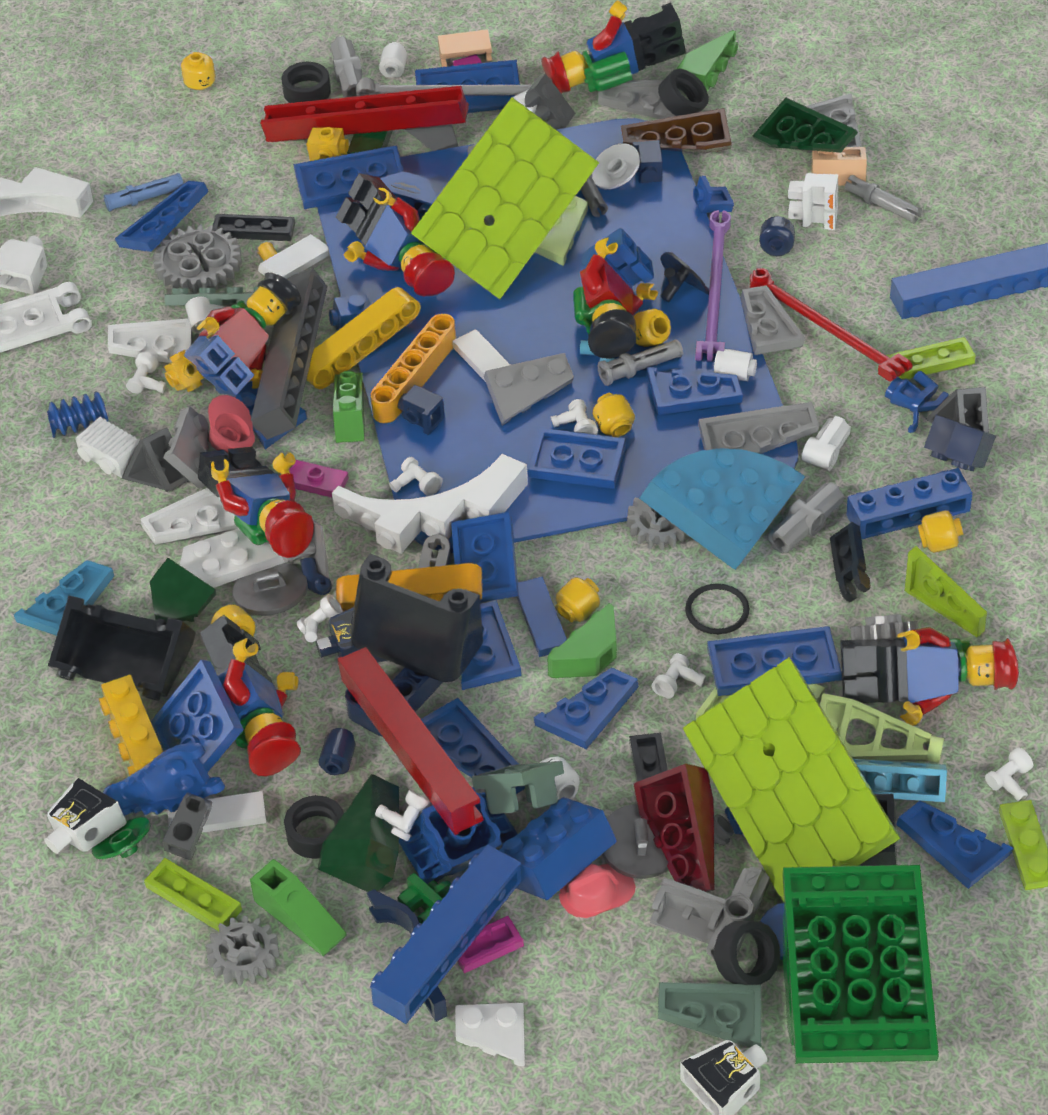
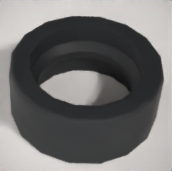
(306, 72)
(690, 86)
(303, 809)
(726, 952)

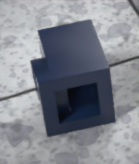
(650, 161)
(422, 408)

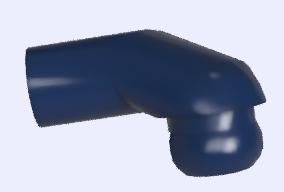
(316, 582)

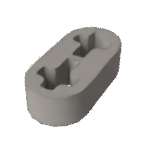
(443, 557)

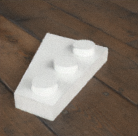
(155, 337)
(188, 518)

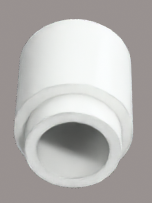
(393, 60)
(735, 363)

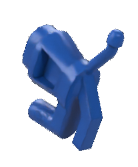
(909, 396)

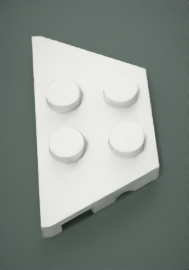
(227, 558)

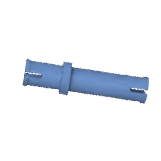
(142, 192)

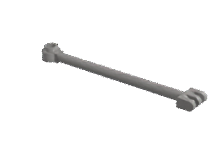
(367, 87)

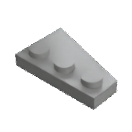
(188, 443)

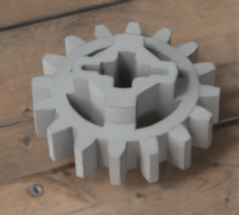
(652, 526)
(882, 628)
(242, 950)

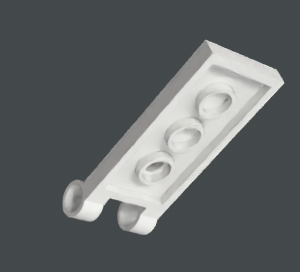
(16, 316)

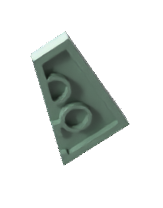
(714, 1009)

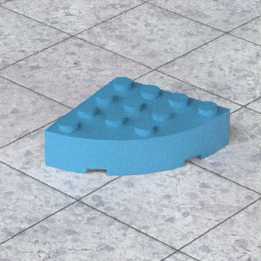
(723, 498)

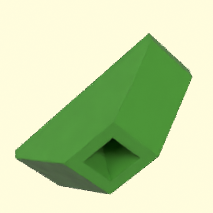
(587, 648)

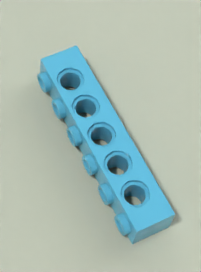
(905, 779)

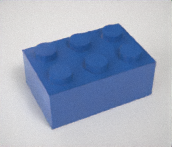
(559, 846)

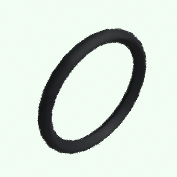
(696, 624)

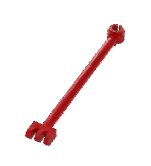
(888, 367)

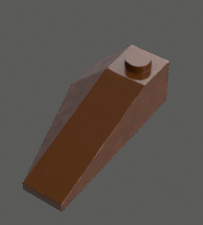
(688, 133)

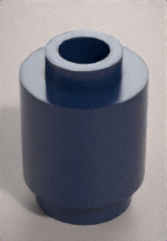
(337, 751)

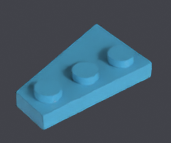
(83, 582)

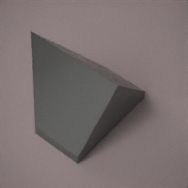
(435, 136)
(966, 407)
(150, 467)

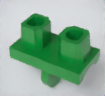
(422, 895)

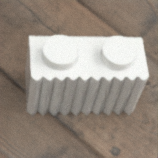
(107, 446)

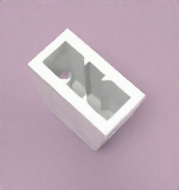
(22, 264)

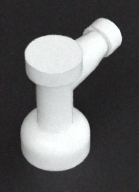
(145, 364)
(576, 413)
(429, 482)
(328, 608)
(666, 685)
(1018, 762)
(404, 823)

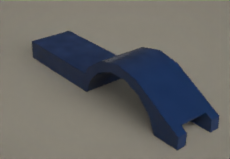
(389, 910)

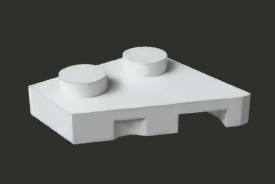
(493, 1029)

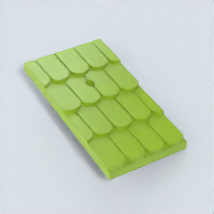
(522, 178)
(789, 777)

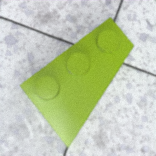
(941, 593)

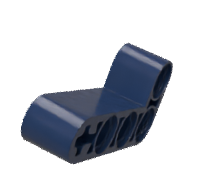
(412, 685)

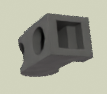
(187, 826)

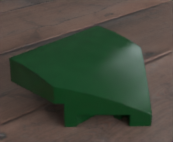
(179, 593)

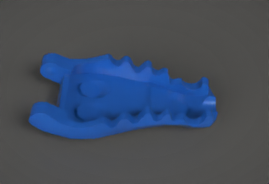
(165, 782)

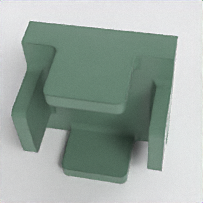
(501, 785)

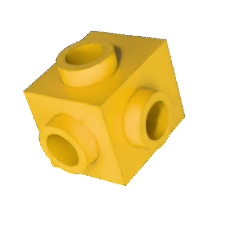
(326, 143)
(182, 373)

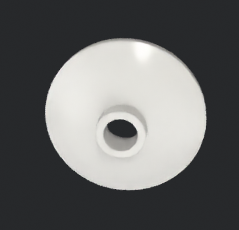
(616, 166)

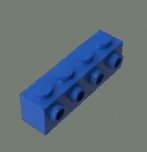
(907, 502)

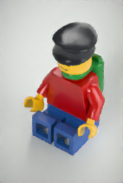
(607, 297)
(234, 336)

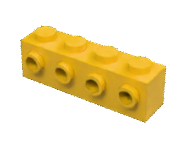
(129, 723)

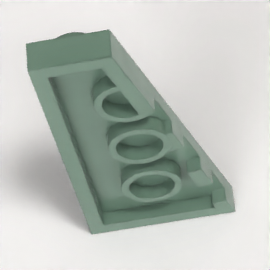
(181, 296)

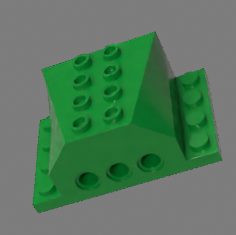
(857, 965)

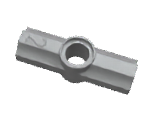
(346, 65)
(806, 517)
(743, 900)

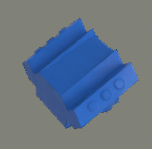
(440, 853)

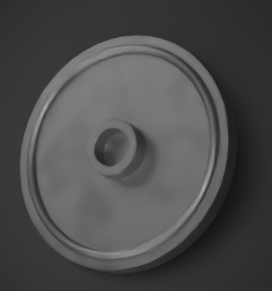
(270, 590)
(635, 850)

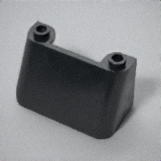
(412, 628)
(114, 644)

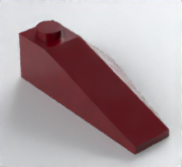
(682, 820)

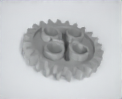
(183, 269)

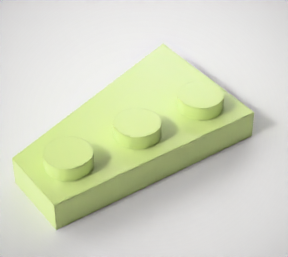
(561, 236)

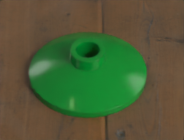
(124, 840)

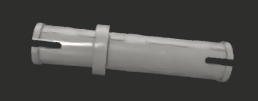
(873, 194)

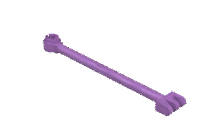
(711, 345)

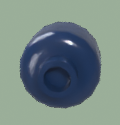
(777, 236)

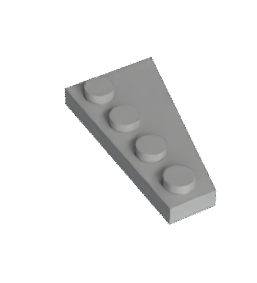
(759, 429)

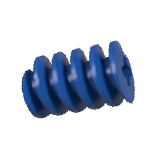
(76, 414)

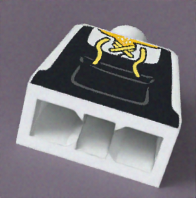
(83, 818)
(723, 1076)

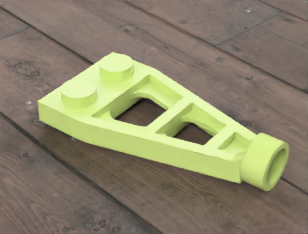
(843, 710)

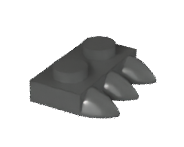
(549, 102)

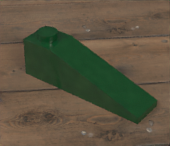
(803, 129)
(362, 844)

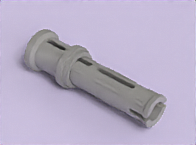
(628, 364)

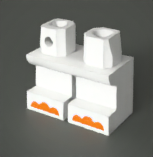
(818, 199)

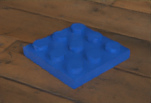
(199, 714)

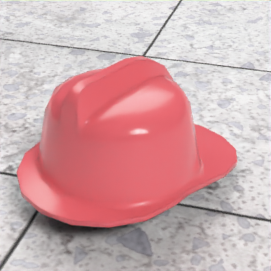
(229, 424)
(596, 891)

